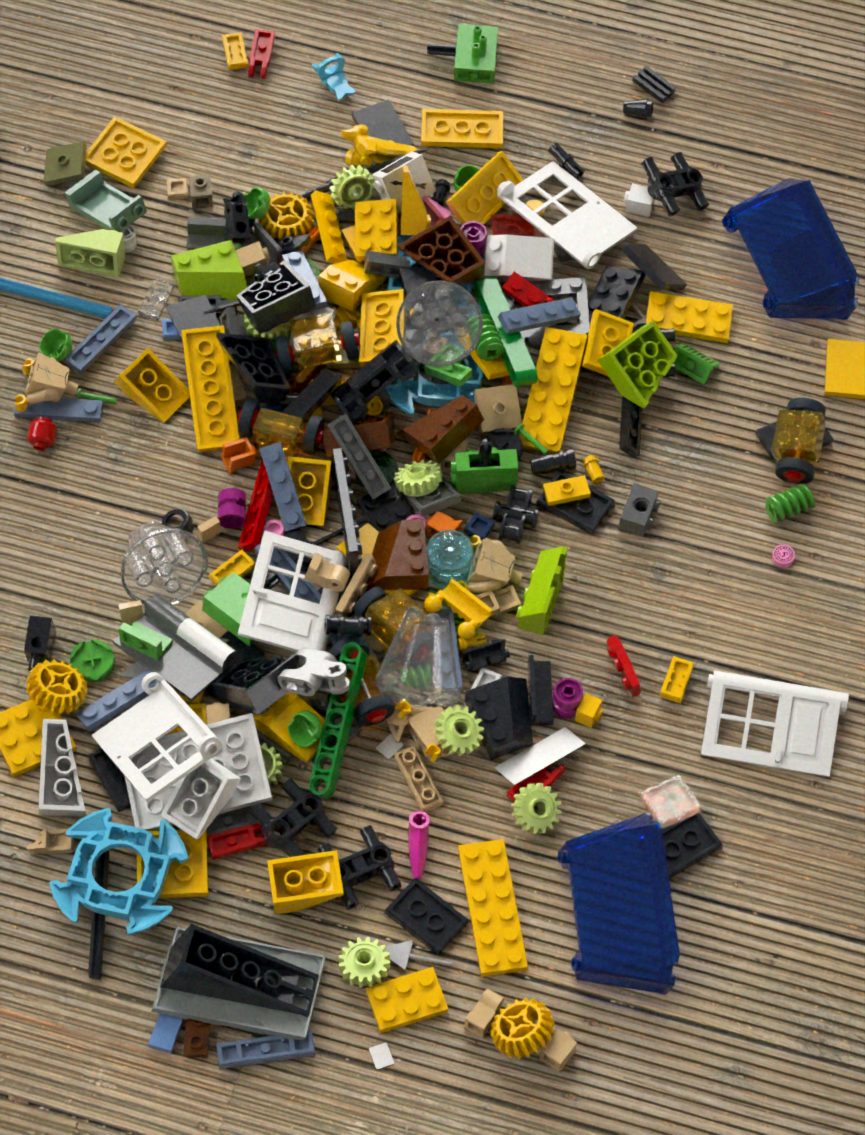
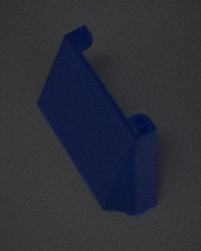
(796, 252)
(623, 906)

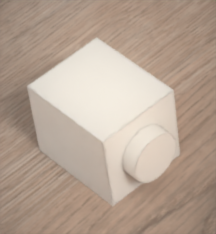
(638, 201)

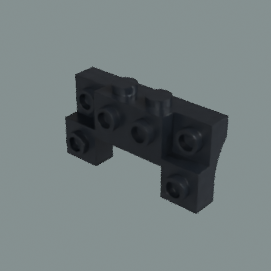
(372, 379)

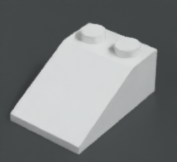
(523, 254)
(200, 797)

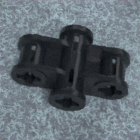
(515, 514)
(348, 625)

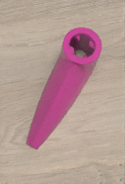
(418, 842)

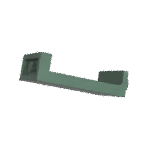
(104, 203)

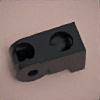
(236, 222)

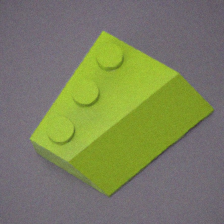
(209, 271)
(639, 363)
(543, 590)

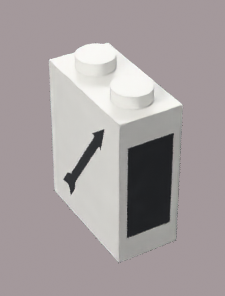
(390, 178)

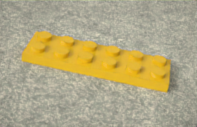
(209, 388)
(554, 392)
(492, 908)

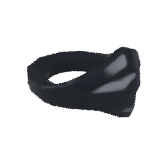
(187, 524)

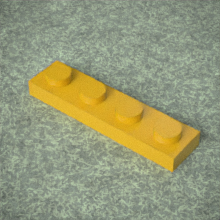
(328, 227)

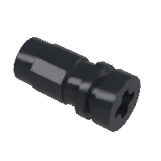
(553, 462)

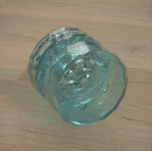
(449, 557)

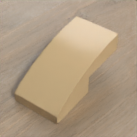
(501, 600)

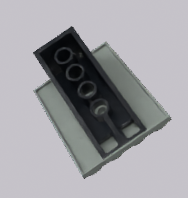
(238, 983)

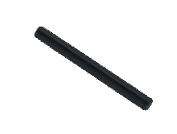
(98, 921)

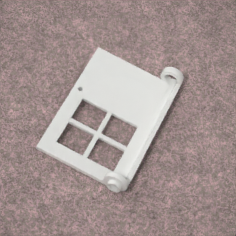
(581, 234)
(281, 617)
(145, 725)
(802, 727)

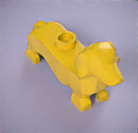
(374, 148)

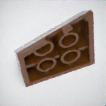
(446, 252)
(443, 428)
(374, 432)
(401, 557)

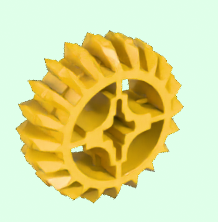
(283, 210)
(56, 687)
(524, 1034)

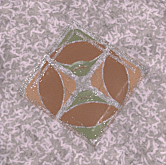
(670, 801)

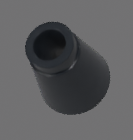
(640, 108)

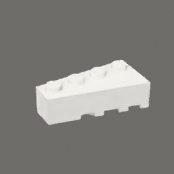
(59, 780)

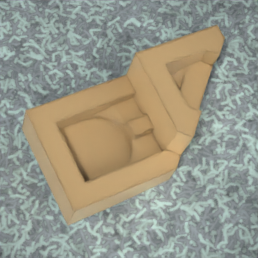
(396, 725)
(52, 843)

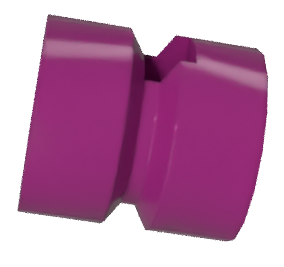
(476, 234)
(231, 508)
(567, 697)

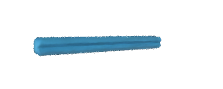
(55, 298)

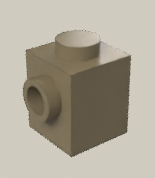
(200, 191)

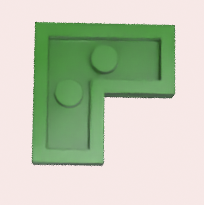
(455, 373)

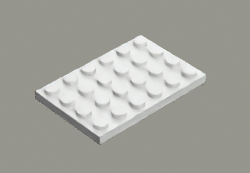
(238, 753)

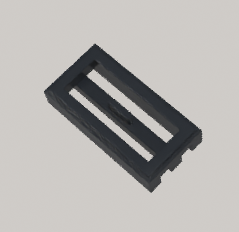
(656, 82)

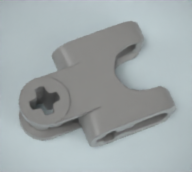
(316, 672)

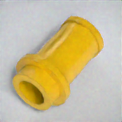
(593, 469)
(476, 640)

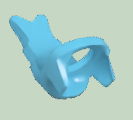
(334, 76)

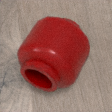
(41, 433)

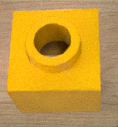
(589, 710)

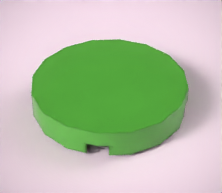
(93, 659)

